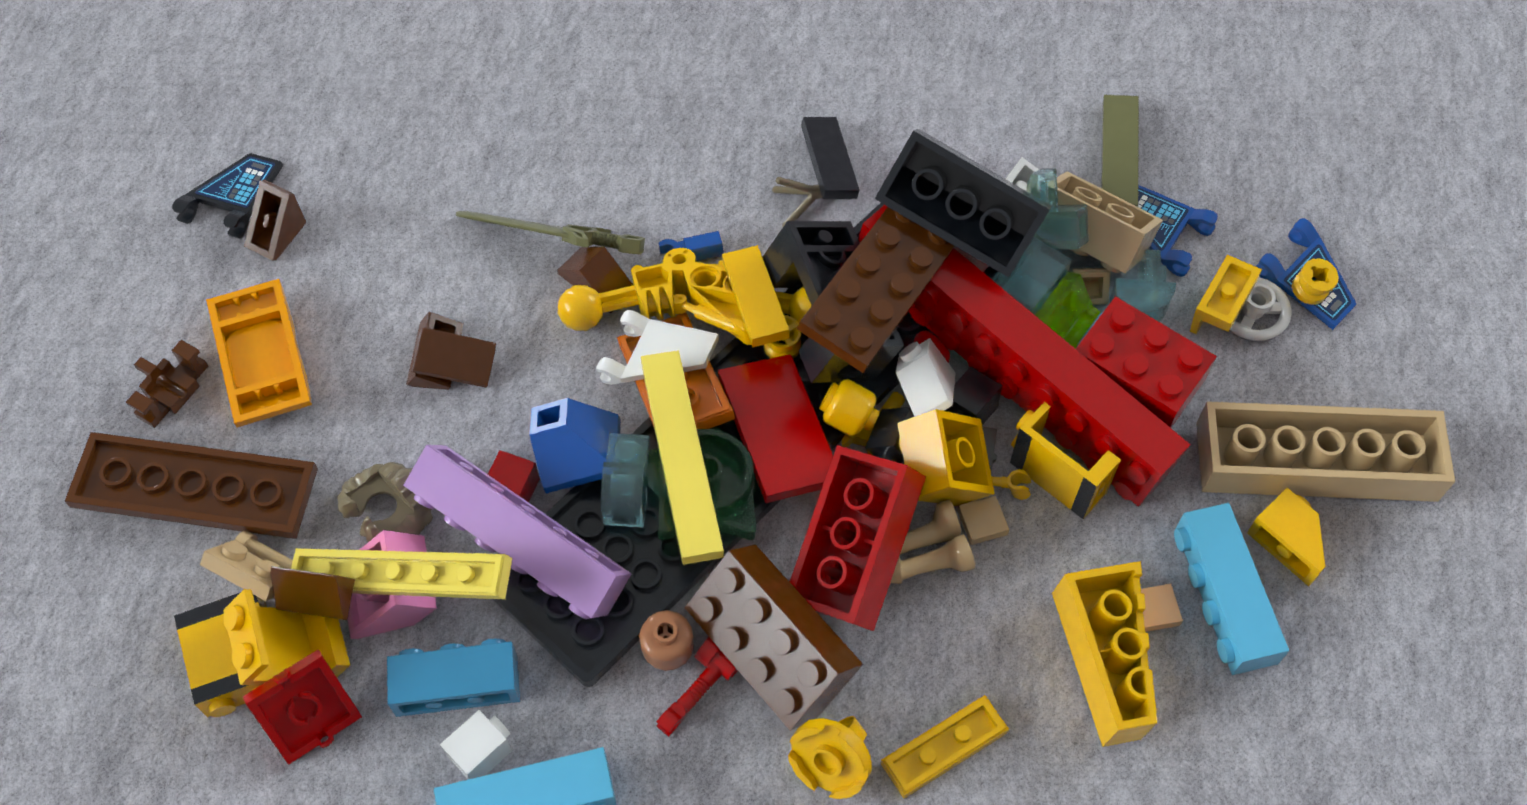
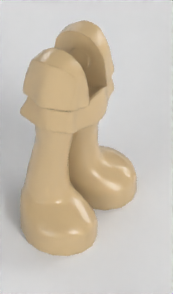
(943, 528)

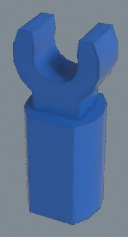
(704, 245)

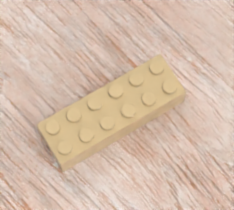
(1324, 451)

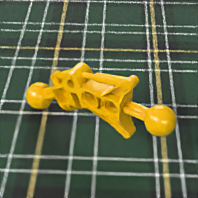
(664, 290)

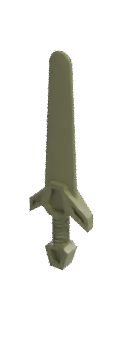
(573, 234)

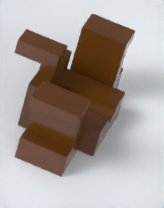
(167, 386)

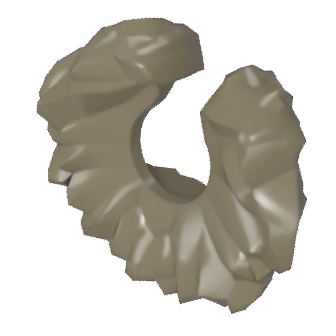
(383, 479)

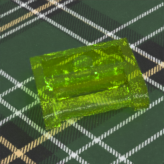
(1065, 306)

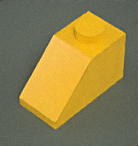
(1292, 535)

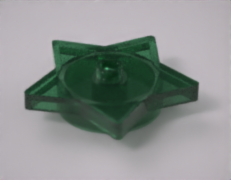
(729, 479)

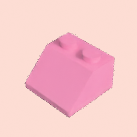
(384, 613)

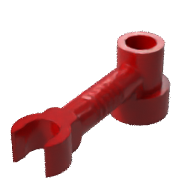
(716, 666)

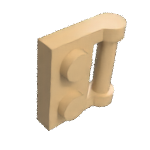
(246, 563)

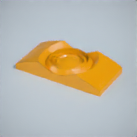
(258, 353)

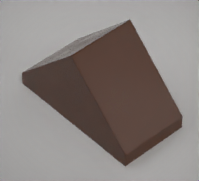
(273, 221)
(594, 269)

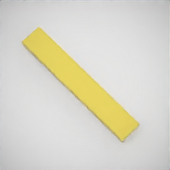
(681, 458)
(413, 572)

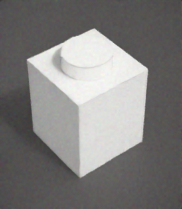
(477, 745)

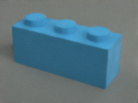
(452, 678)

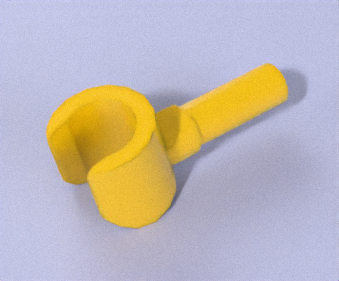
(1014, 478)

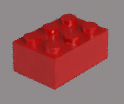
(1147, 359)

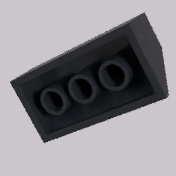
(962, 202)

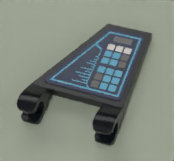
(230, 190)

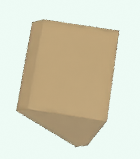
(1097, 283)

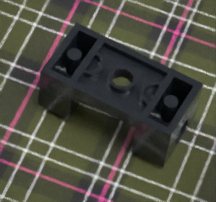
(811, 257)

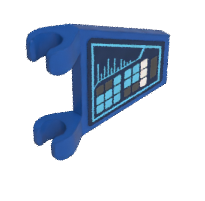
(1175, 218)
(1339, 300)

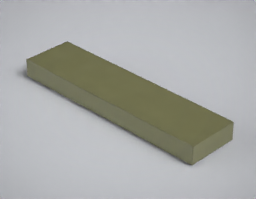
(1120, 146)

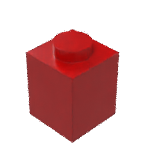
(515, 474)

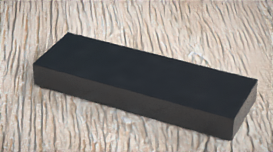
(830, 158)

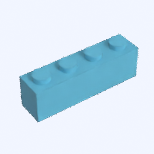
(1230, 589)
(561, 781)

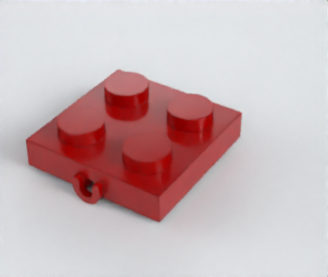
(302, 707)

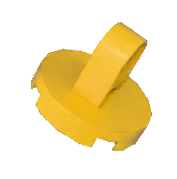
(831, 756)

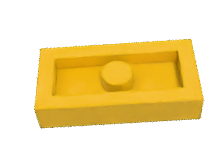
(1226, 294)

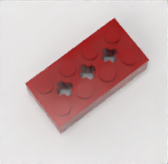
(856, 536)

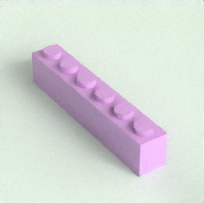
(518, 529)

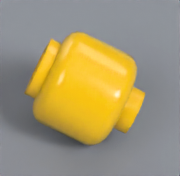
(849, 408)

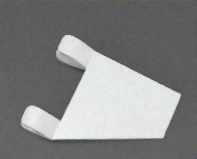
(658, 337)

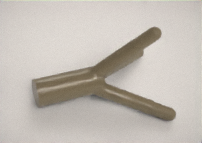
(794, 187)

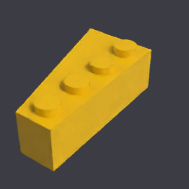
(1109, 647)

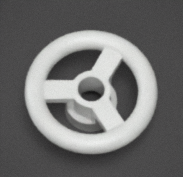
(1262, 302)

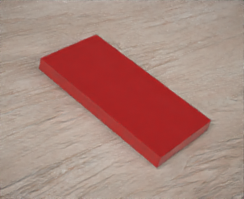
(777, 427)

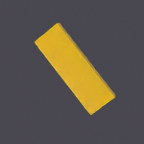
(755, 296)
(944, 746)

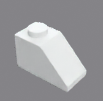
(925, 377)

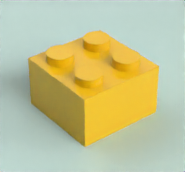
(950, 455)

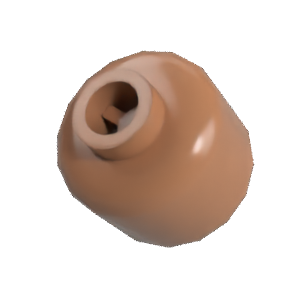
(666, 640)

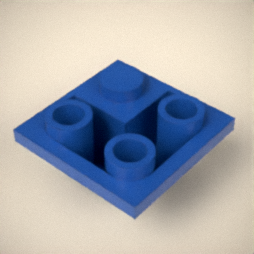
(570, 442)

